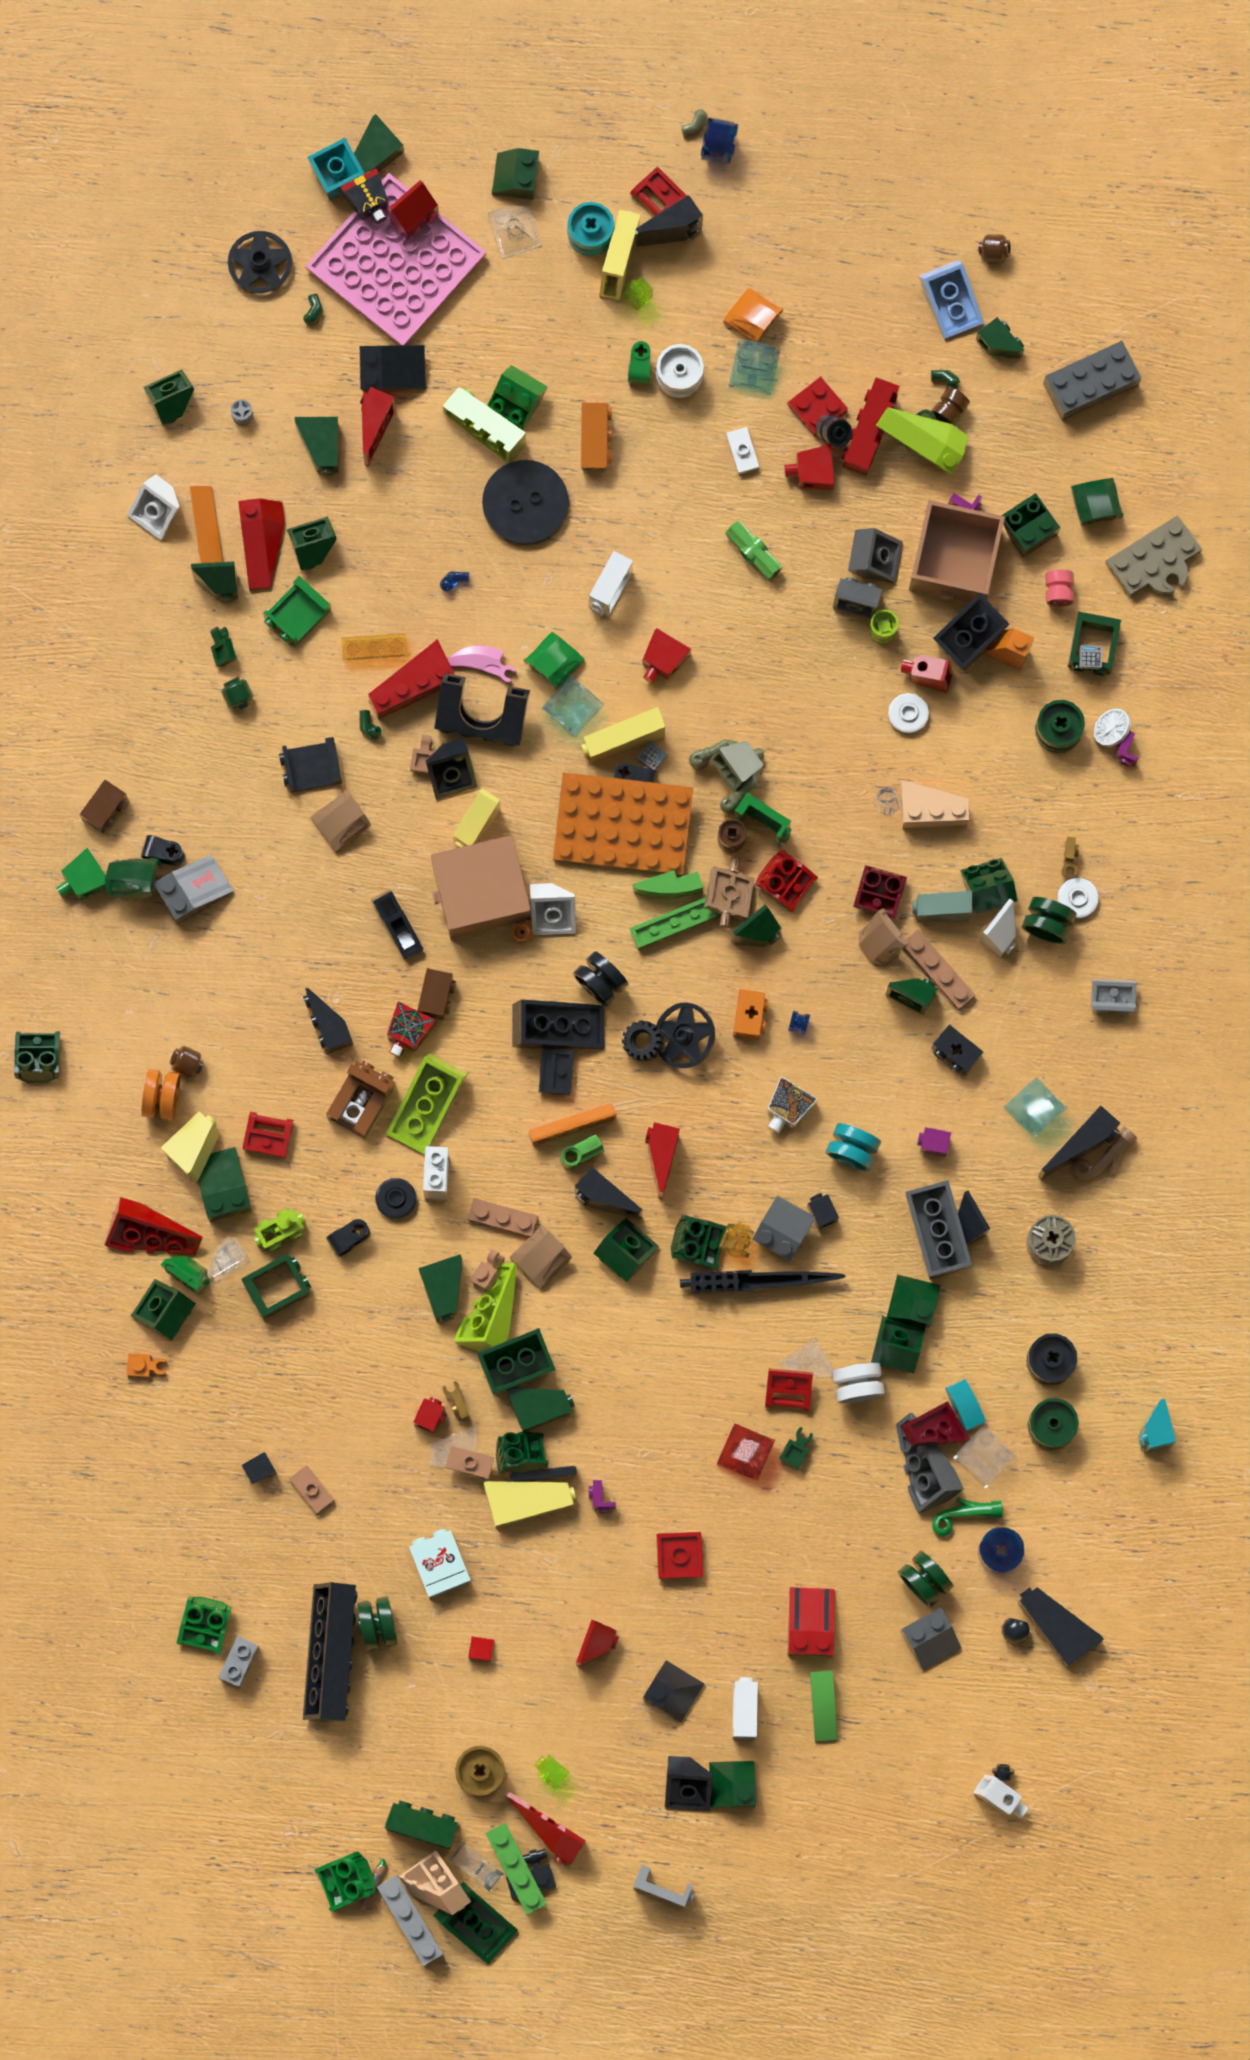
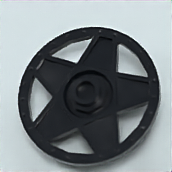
(259, 262)
(685, 1035)

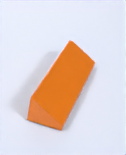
(205, 524)
(572, 1124)

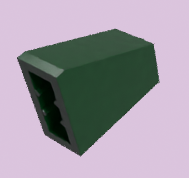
(377, 146)
(321, 441)
(443, 1286)
(539, 1406)

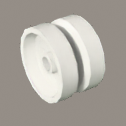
(680, 358)
(857, 1382)

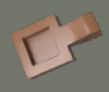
(419, 756)
(487, 1274)

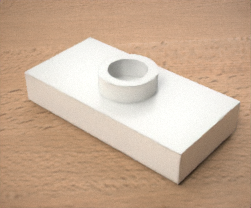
(742, 450)

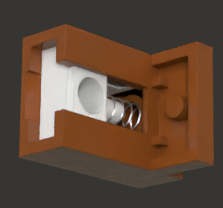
(366, 1078)

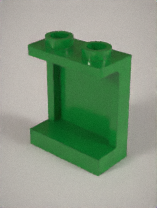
(297, 612)
(765, 815)

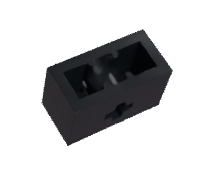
(953, 1039)

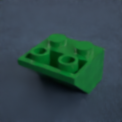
(517, 396)

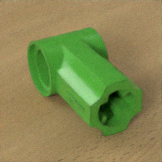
(583, 1151)

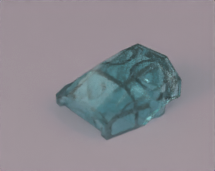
(754, 366)
(572, 706)
(1035, 1107)

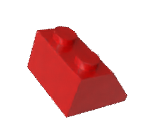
(413, 210)

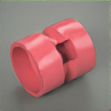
(1059, 587)

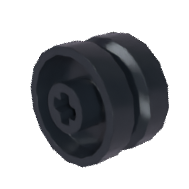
(600, 978)
(1055, 1346)

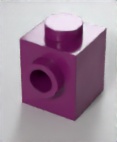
(934, 1142)

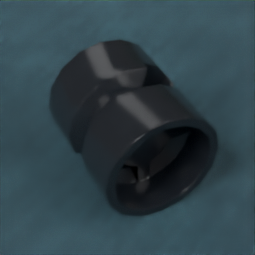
(833, 430)

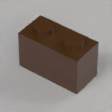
(104, 806)
(436, 993)

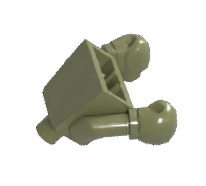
(736, 764)

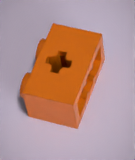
(748, 1001)

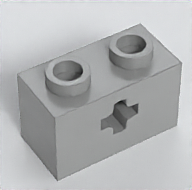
(238, 1662)

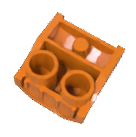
(752, 315)

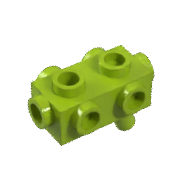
(284, 1227)

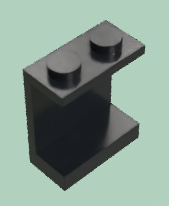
(311, 766)

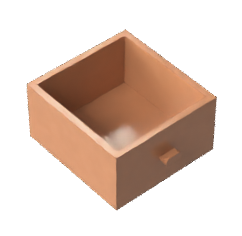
(956, 552)
(480, 887)

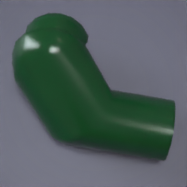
(315, 311)
(947, 376)
(367, 727)

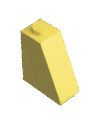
(477, 819)
(192, 1145)

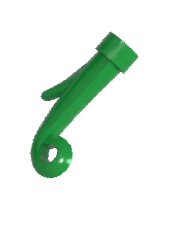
(970, 1509)

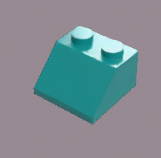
(335, 167)
(1158, 1430)

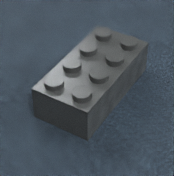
(1092, 380)

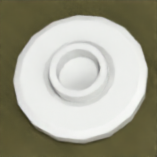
(908, 713)
(1112, 727)
(1079, 896)

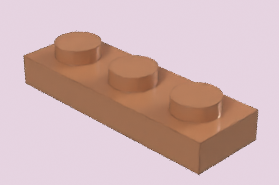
(502, 1217)

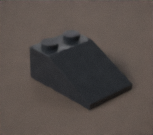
(673, 224)
(392, 367)
(971, 632)
(603, 1195)

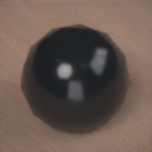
(1015, 1631)

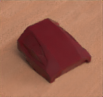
(875, 894)

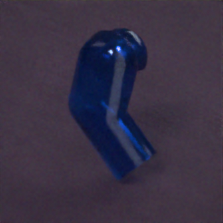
(452, 579)

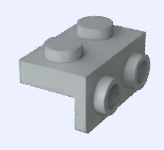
(1113, 996)

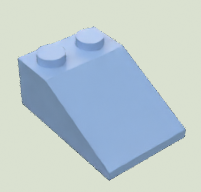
(951, 299)

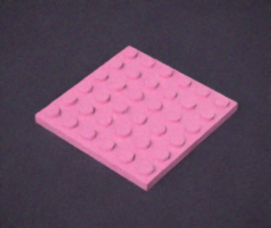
(394, 278)

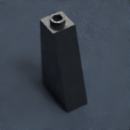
(1060, 1628)

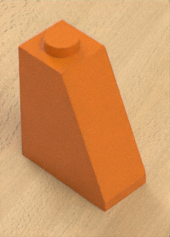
(1011, 647)

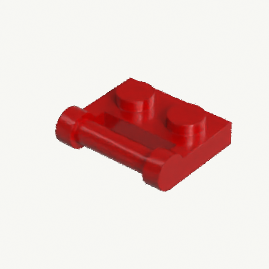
(661, 187)
(265, 1141)
(789, 1383)

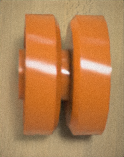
(164, 1095)

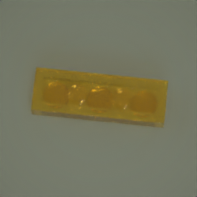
(374, 646)

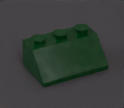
(515, 1361)
(422, 1824)

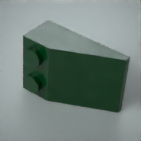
(223, 1186)
(478, 1926)

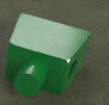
(82, 877)

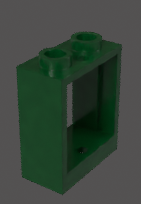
(1100, 623)
(257, 1299)

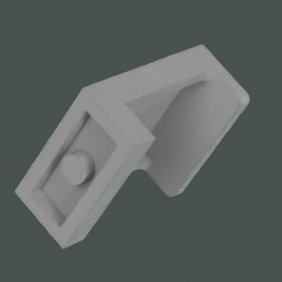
(642, 1885)

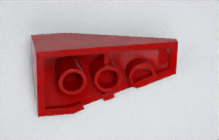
(262, 533)
(142, 1228)

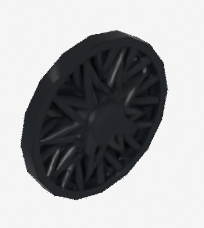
(395, 1198)

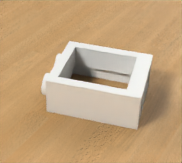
(610, 584)
(436, 1173)
(745, 1709)

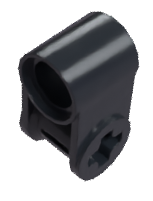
(635, 773)
(160, 848)
(344, 1238)

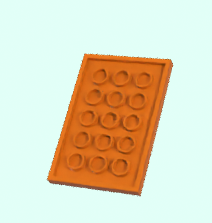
(623, 823)

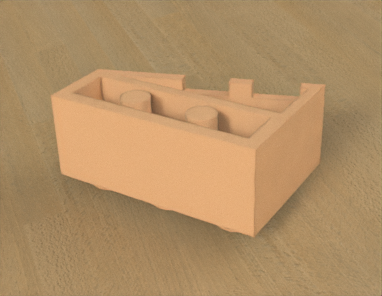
(931, 808)
(435, 1884)

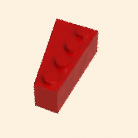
(412, 682)

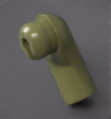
(697, 124)

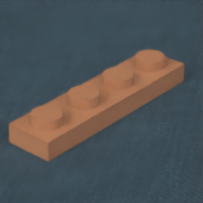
(938, 970)

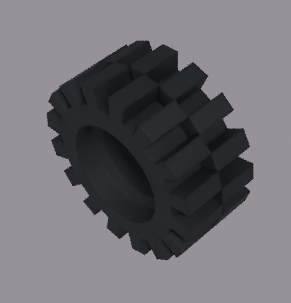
(631, 1034)

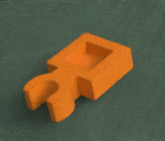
(140, 1365)

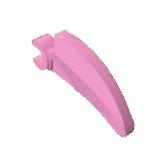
(483, 659)

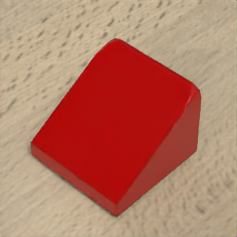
(480, 1649)

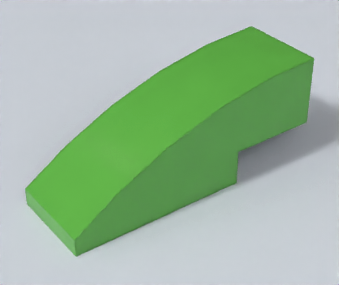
(669, 886)
(823, 1706)

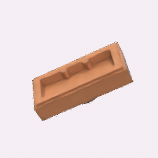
(469, 1462)
(311, 1489)

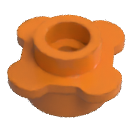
(516, 931)

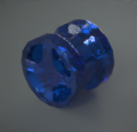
(799, 1022)

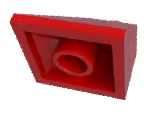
(597, 1642)

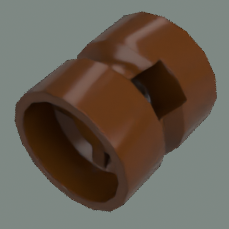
(952, 404)
(731, 835)

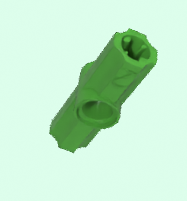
(753, 550)

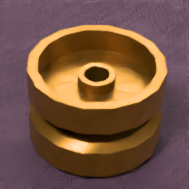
(476, 1758)

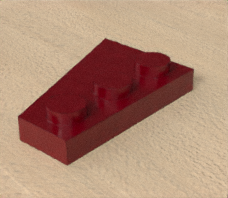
(936, 1428)

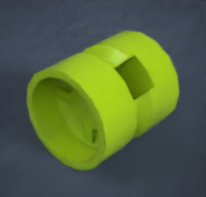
(883, 627)

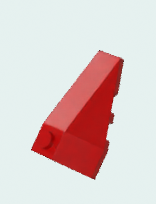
(555, 1836)

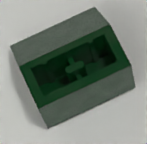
(1030, 525)
(989, 884)

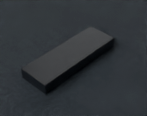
(543, 1473)

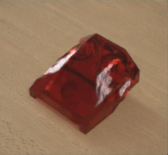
(745, 1452)

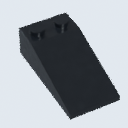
(557, 1025)
(1097, 1130)

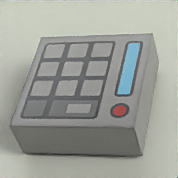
(1090, 657)
(652, 756)

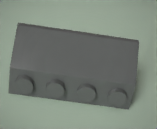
(938, 1229)

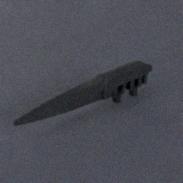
(747, 1281)

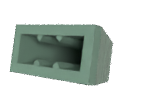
(943, 906)

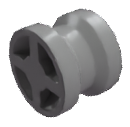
(241, 406)

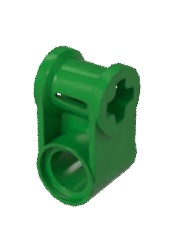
(639, 366)

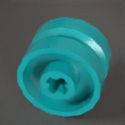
(590, 228)
(853, 1147)

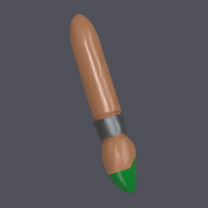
(378, 1871)

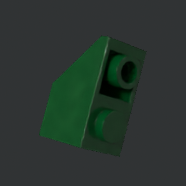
(999, 341)

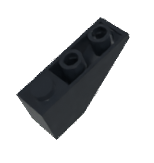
(331, 1025)

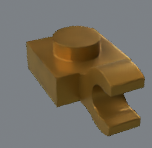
(1070, 852)
(459, 1407)

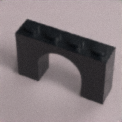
(454, 718)

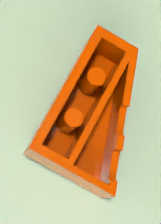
(595, 434)

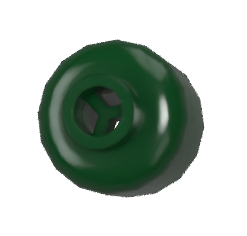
(237, 693)

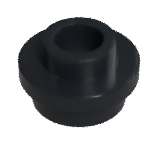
(1003, 1772)

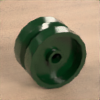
(1067, 735)
(1049, 920)
(1046, 1435)
(927, 1577)
(376, 1623)

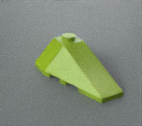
(931, 439)
(492, 1314)

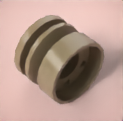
(1044, 1251)

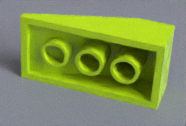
(426, 1103)

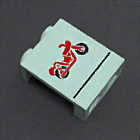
(439, 1563)

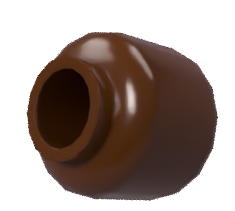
(995, 248)
(186, 1061)

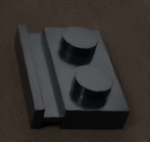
(556, 1071)

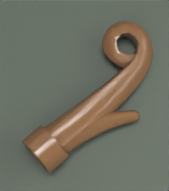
(1110, 1157)

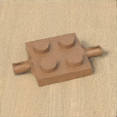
(729, 893)

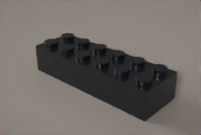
(329, 1652)

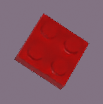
(816, 402)
(679, 1555)

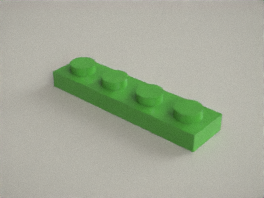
(671, 923)
(516, 1868)

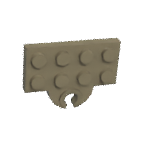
(1156, 559)

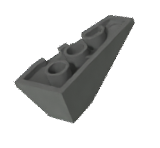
(929, 1472)

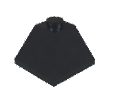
(451, 769)
(971, 1219)
(673, 1691)
(687, 1784)

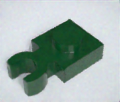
(795, 1451)

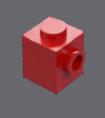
(430, 1415)

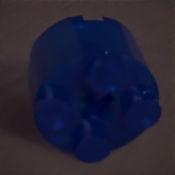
(719, 141)
(1013, 1554)

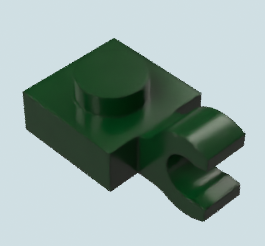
(223, 648)

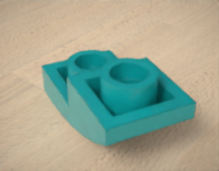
(966, 1404)

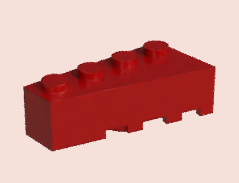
(867, 435)

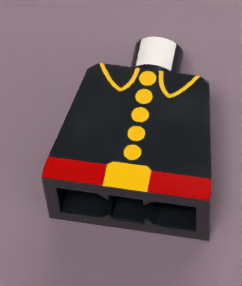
(367, 196)

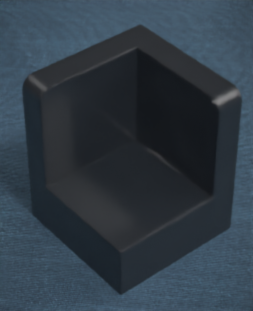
(259, 1468)

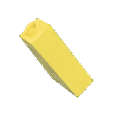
(619, 255)
(624, 735)
(525, 1500)

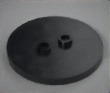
(525, 502)

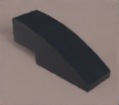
(397, 924)

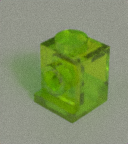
(638, 293)
(551, 1771)

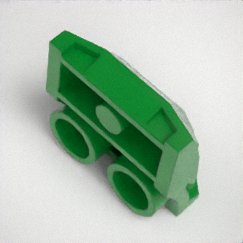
(554, 660)
(188, 1271)
(204, 1623)
(346, 1880)

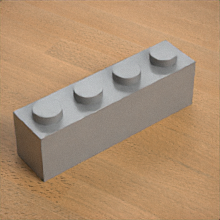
(410, 1920)

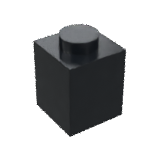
(823, 1210)

